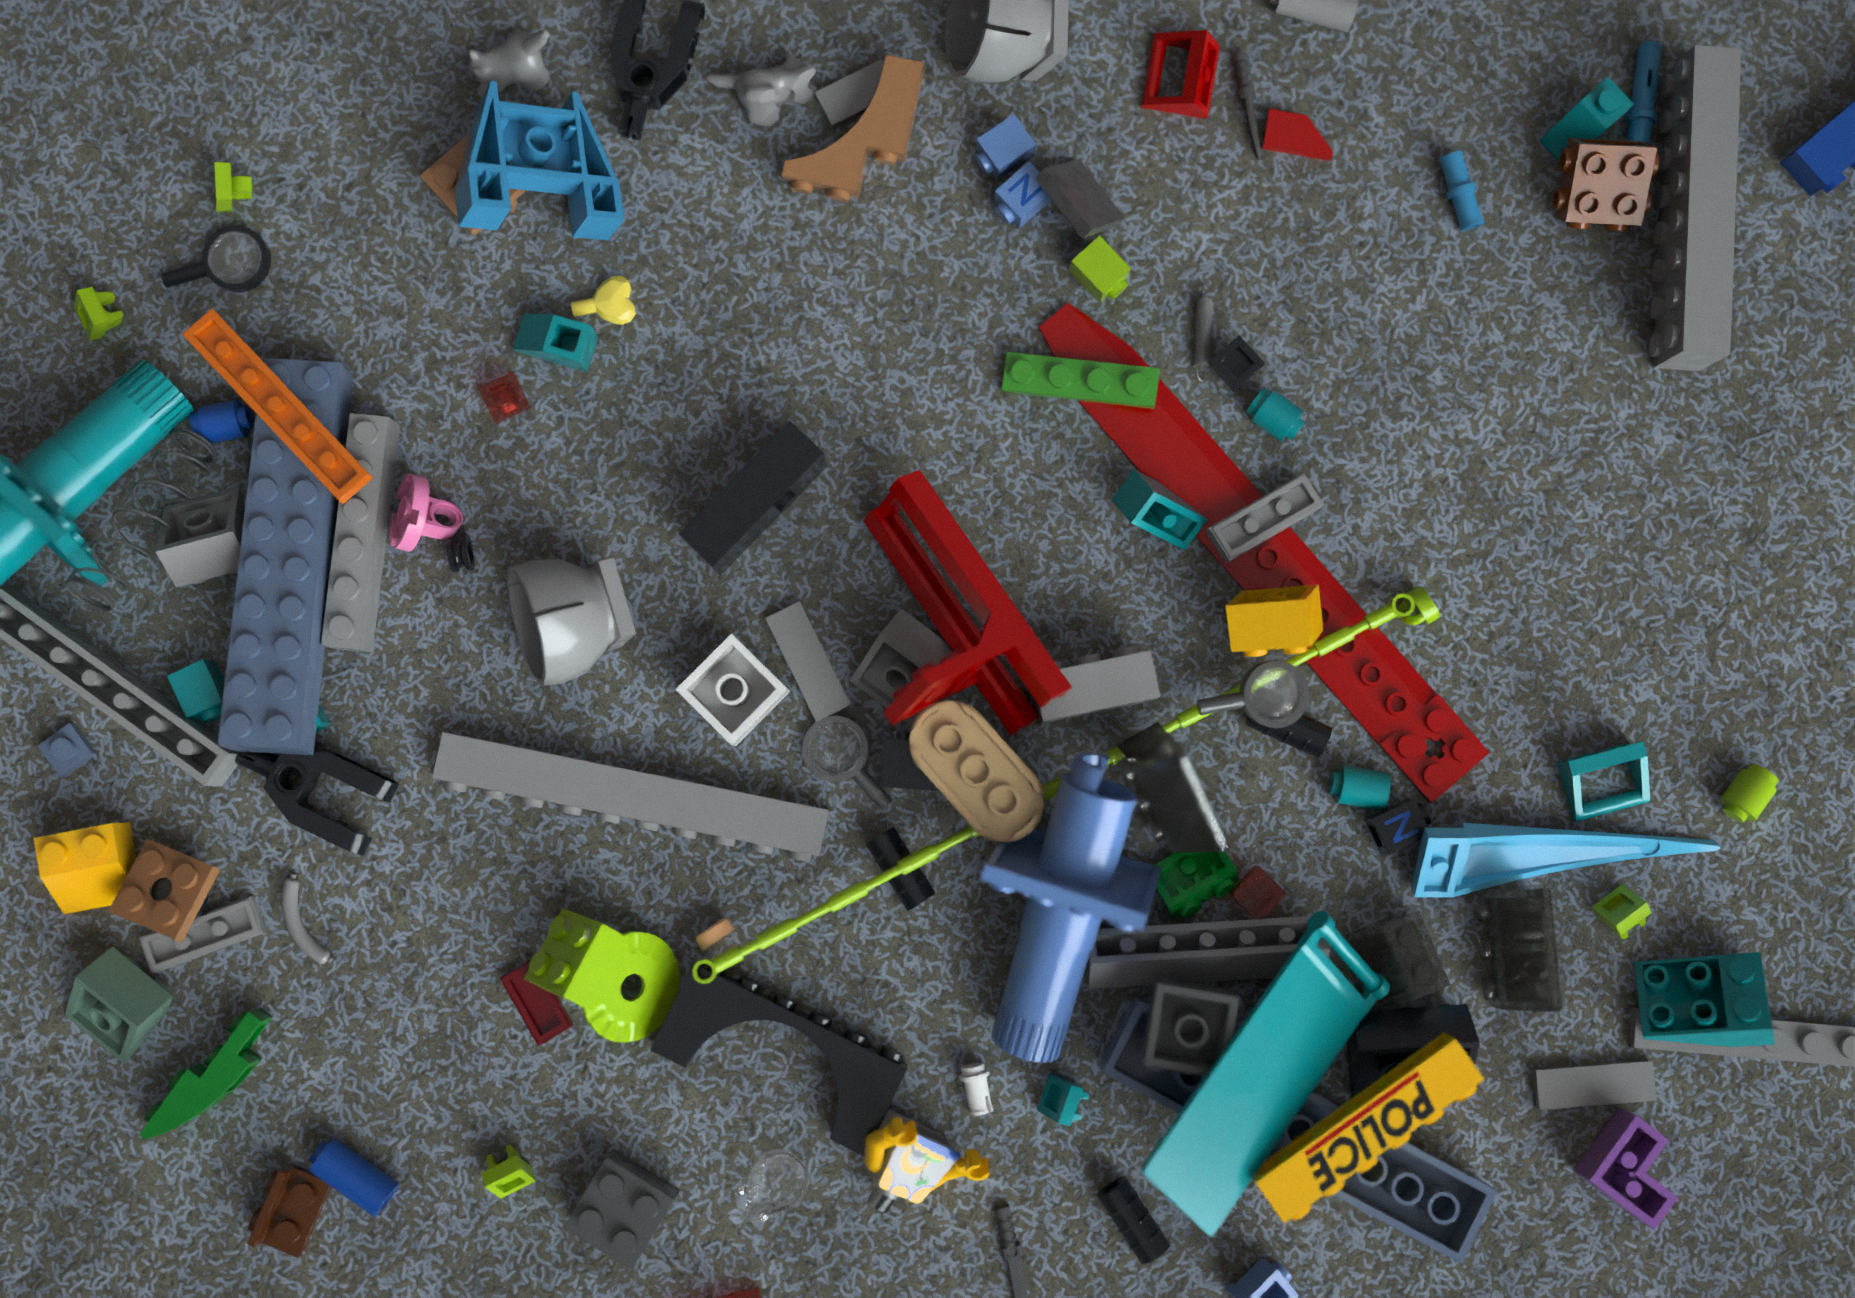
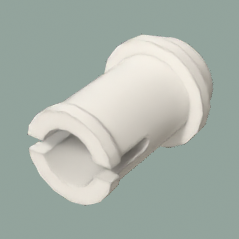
(976, 1088)

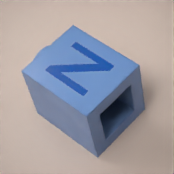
(1004, 148)
(1020, 196)

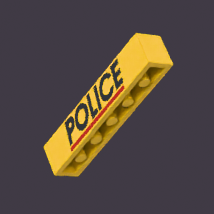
(1367, 1127)

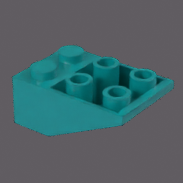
(1705, 1000)

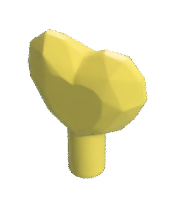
(609, 302)

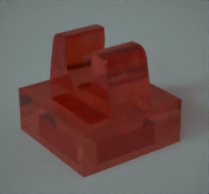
(504, 397)
(1257, 893)

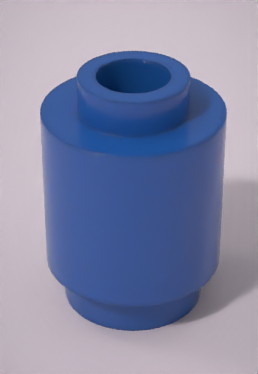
(222, 421)

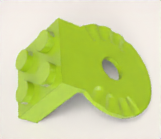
(587, 967)

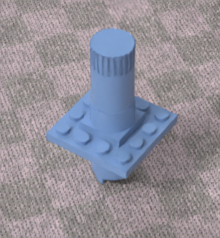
(1071, 884)

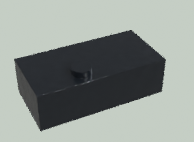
(754, 498)

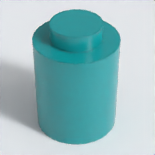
(1360, 787)

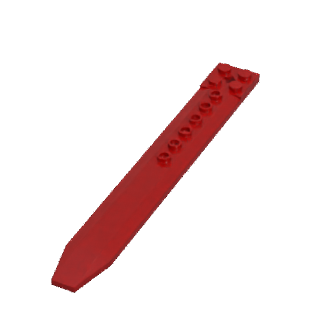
(1362, 674)

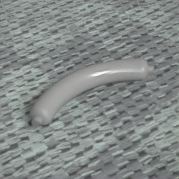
(295, 925)

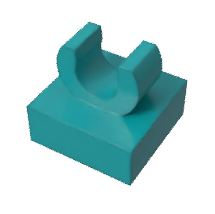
(1061, 1100)

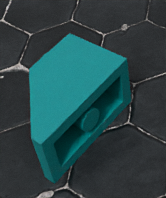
(1589, 117)
(1158, 510)

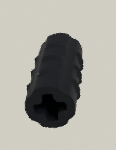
(1304, 734)
(910, 888)
(1133, 1220)

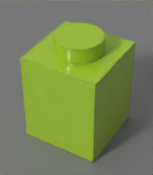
(1100, 270)

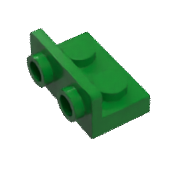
(1193, 879)

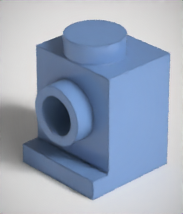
(1263, 1281)

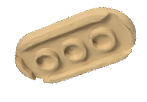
(976, 771)

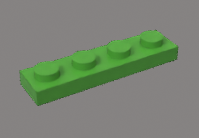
(1081, 380)

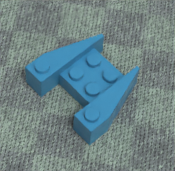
(541, 153)

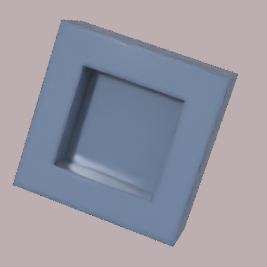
(67, 750)

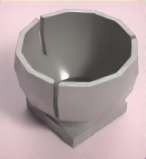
(1005, 38)
(567, 616)

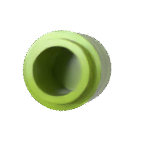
(1749, 793)

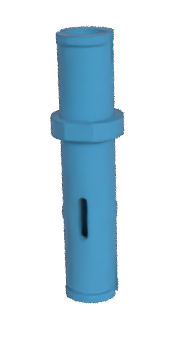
(1645, 82)

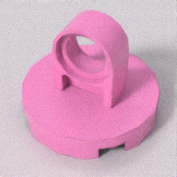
(417, 513)

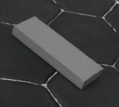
(1264, 518)
(808, 661)
(206, 935)
(1594, 1084)

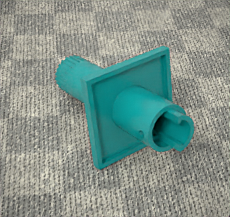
(77, 466)

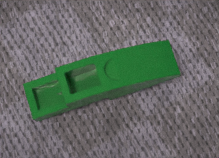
(201, 1088)

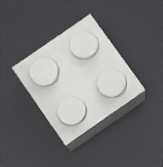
(732, 690)

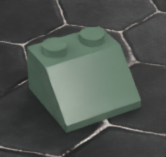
(117, 1003)

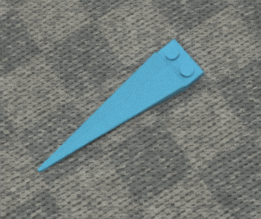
(1489, 855)

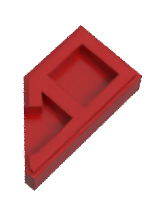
(1294, 135)

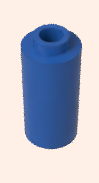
(353, 1176)

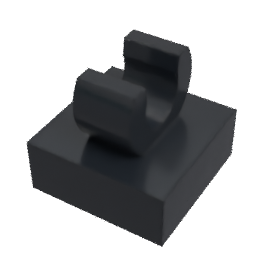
(1236, 363)

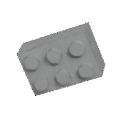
(1103, 685)

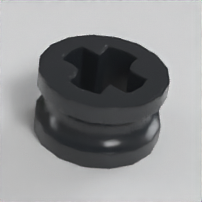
(460, 553)

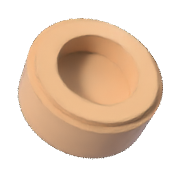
(714, 933)

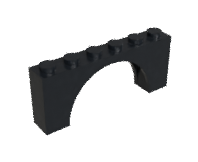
(862, 1073)

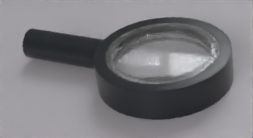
(231, 258)

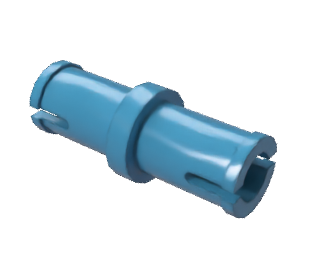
(1461, 191)

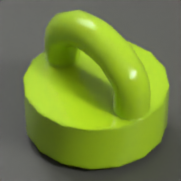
(1424, 605)

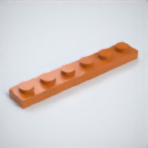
(277, 406)

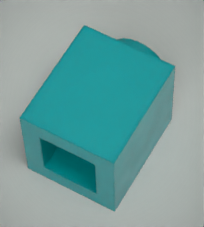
(199, 690)

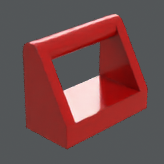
(1198, 76)

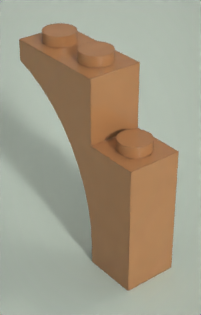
(880, 132)

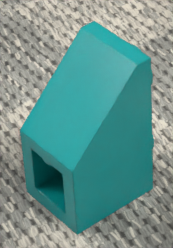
(556, 340)

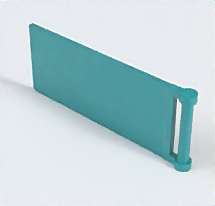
(1262, 1077)

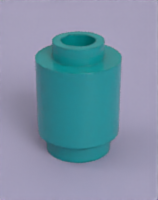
(1276, 415)

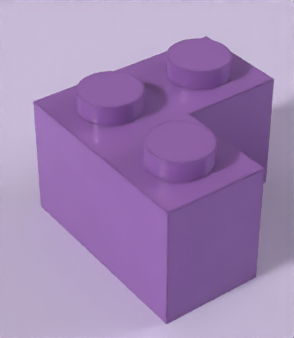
(1619, 1164)

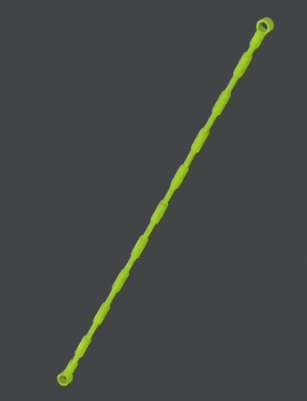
(1049, 789)

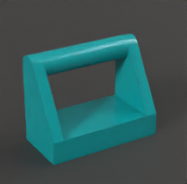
(1570, 772)

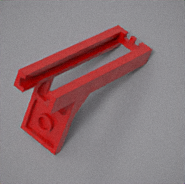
(973, 652)

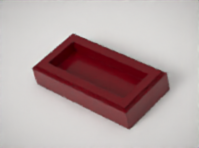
(538, 1008)

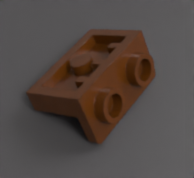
(289, 1210)

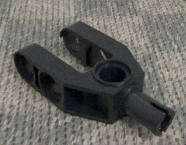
(665, 77)
(294, 801)

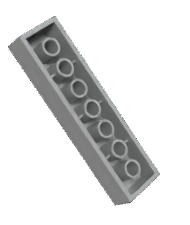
(1696, 209)

